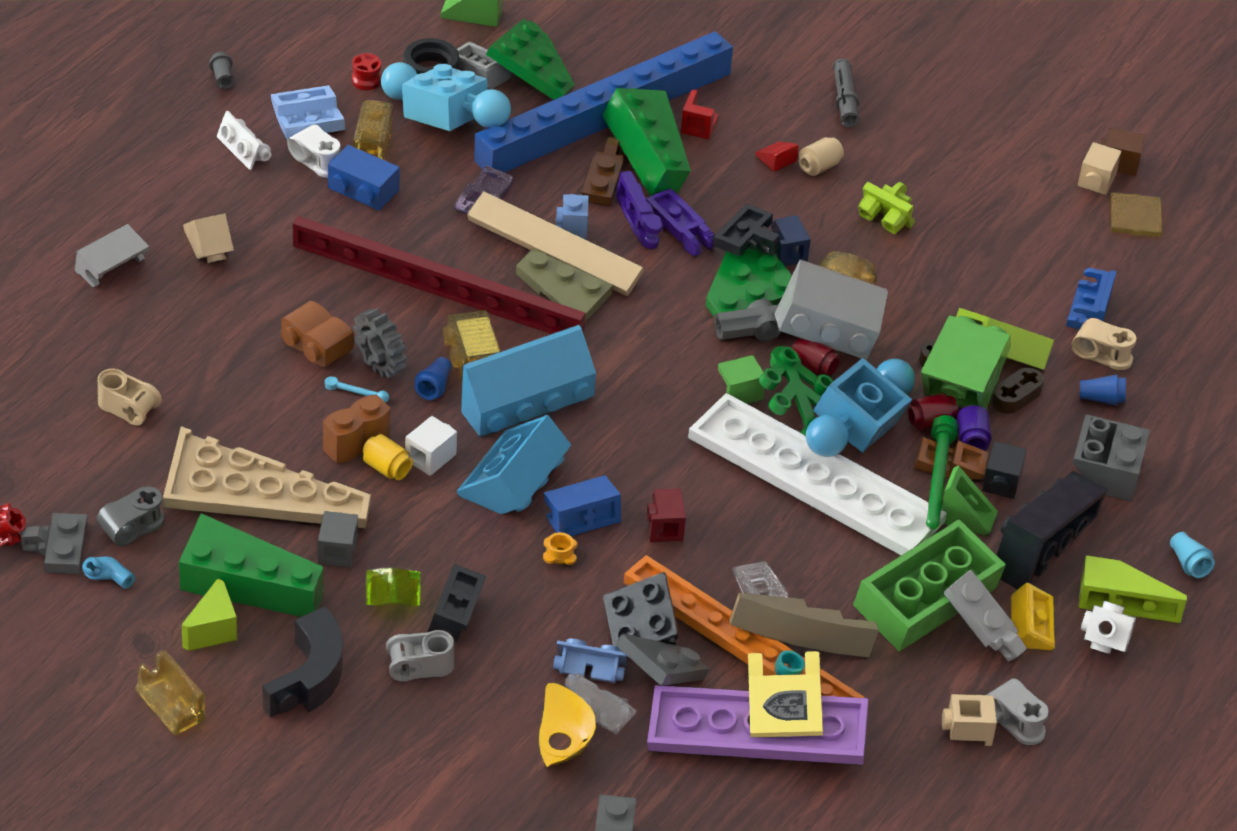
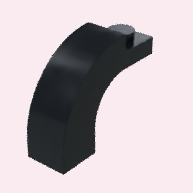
(319, 676)

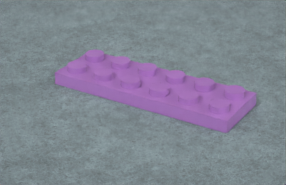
(719, 725)

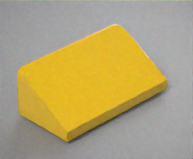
(1033, 617)

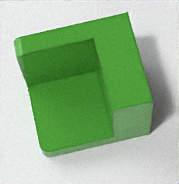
(742, 379)

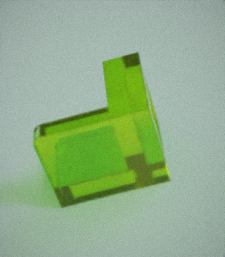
(392, 586)

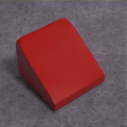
(778, 155)

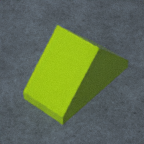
(211, 620)

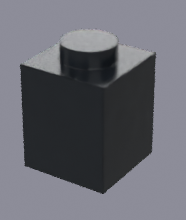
(1004, 470)

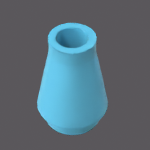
(1193, 556)

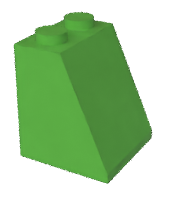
(966, 361)

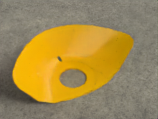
(565, 714)

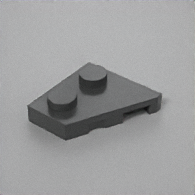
(663, 661)

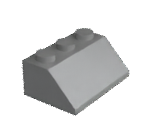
(832, 309)

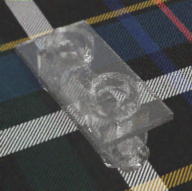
(608, 708)

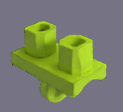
(890, 202)

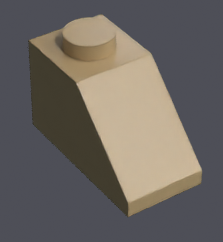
(209, 237)

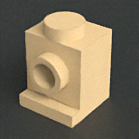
(970, 718)

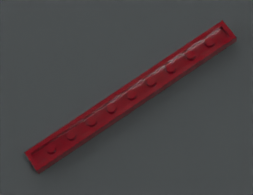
(434, 277)

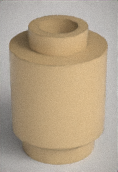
(820, 156)

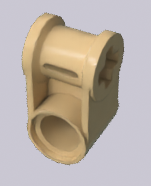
(1103, 343)
(125, 396)

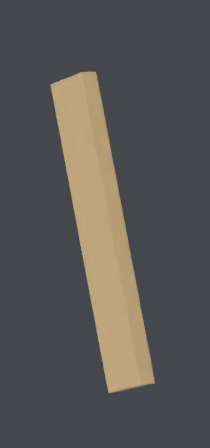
(552, 240)

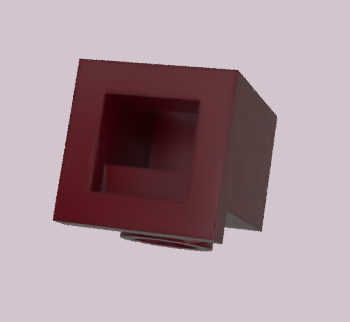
(666, 515)

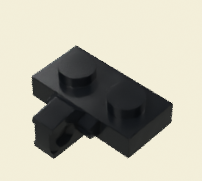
(748, 230)

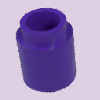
(974, 426)

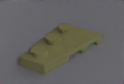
(563, 282)

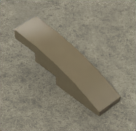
(803, 626)

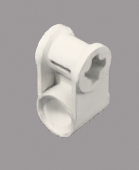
(314, 149)

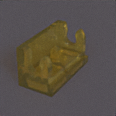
(171, 694)

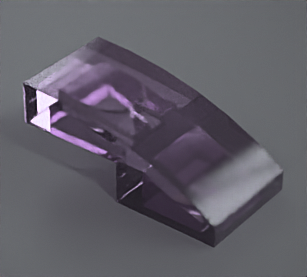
(489, 181)

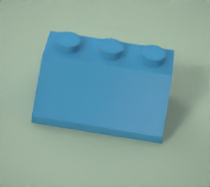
(516, 466)

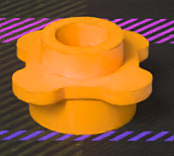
(560, 549)

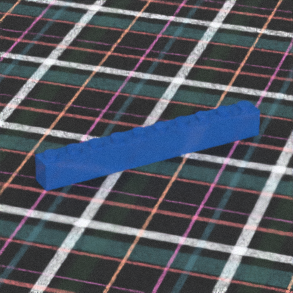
(581, 111)

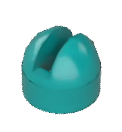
(794, 662)

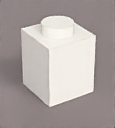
(431, 445)

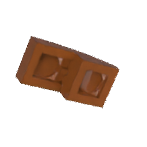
(967, 457)

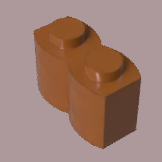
(317, 334)
(350, 428)

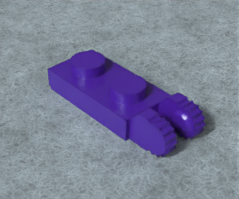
(638, 211)
(681, 221)

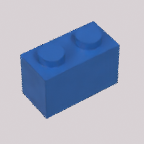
(363, 177)

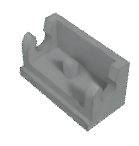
(109, 253)

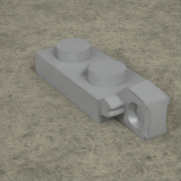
(985, 615)

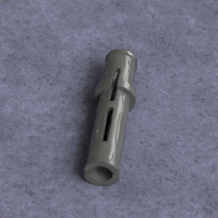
(846, 100)

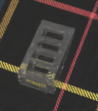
(770, 581)

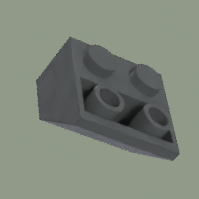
(1111, 455)

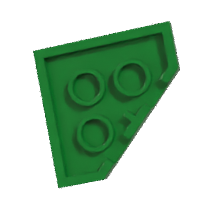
(533, 58)
(746, 280)

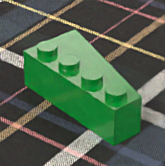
(648, 137)
(250, 568)

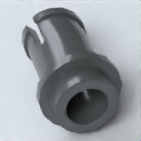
(221, 66)

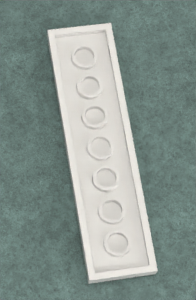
(826, 483)

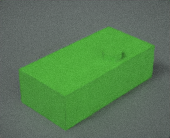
(909, 592)

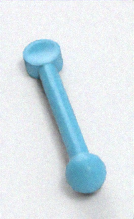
(332, 383)

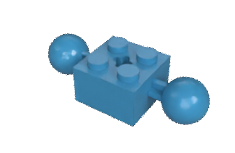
(860, 406)

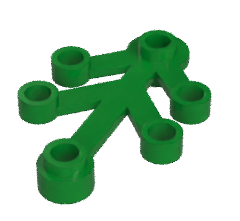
(787, 363)

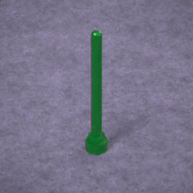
(944, 433)

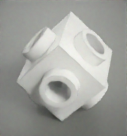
(1121, 627)

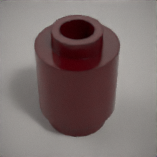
(817, 357)
(926, 409)

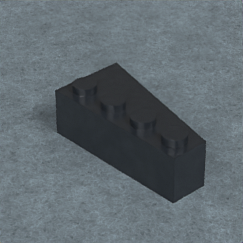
(1047, 527)

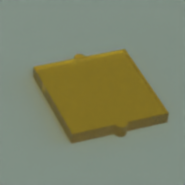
(1135, 214)

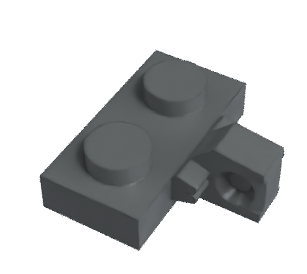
(60, 542)

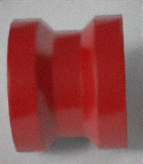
(366, 71)

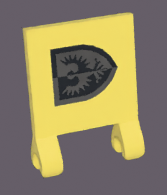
(785, 702)

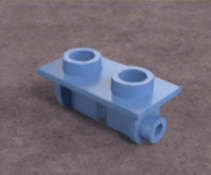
(578, 655)

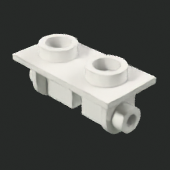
(242, 141)

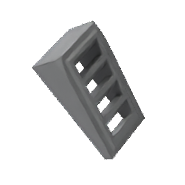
(482, 64)

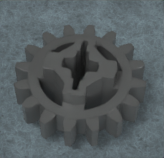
(380, 343)

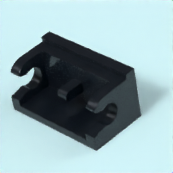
(457, 601)

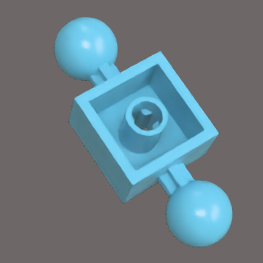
(445, 96)

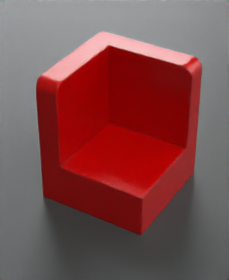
(697, 119)

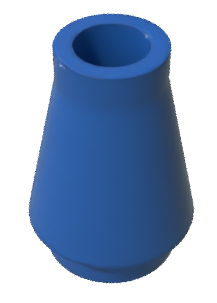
(432, 380)
(1104, 390)

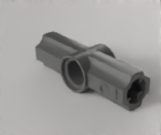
(755, 320)

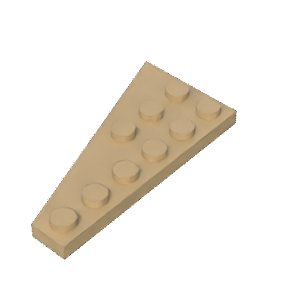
(249, 484)

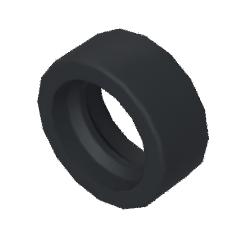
(430, 49)

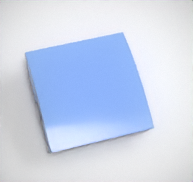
(307, 107)

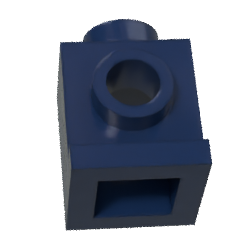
(793, 240)

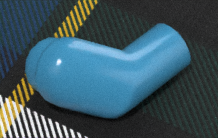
(108, 569)

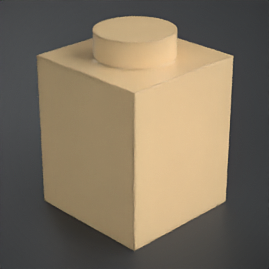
(1099, 168)

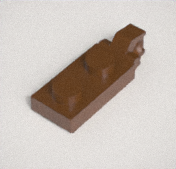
(604, 174)

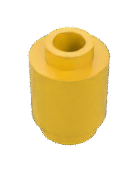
(387, 457)

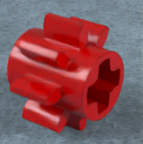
(11, 523)

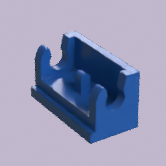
(1091, 298)
(583, 506)

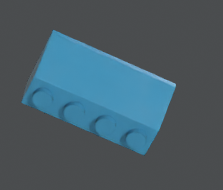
(527, 381)

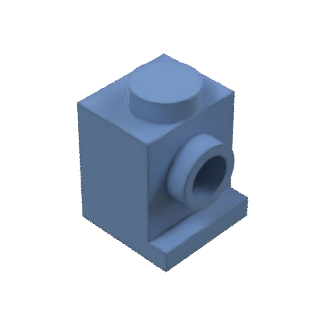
(573, 214)

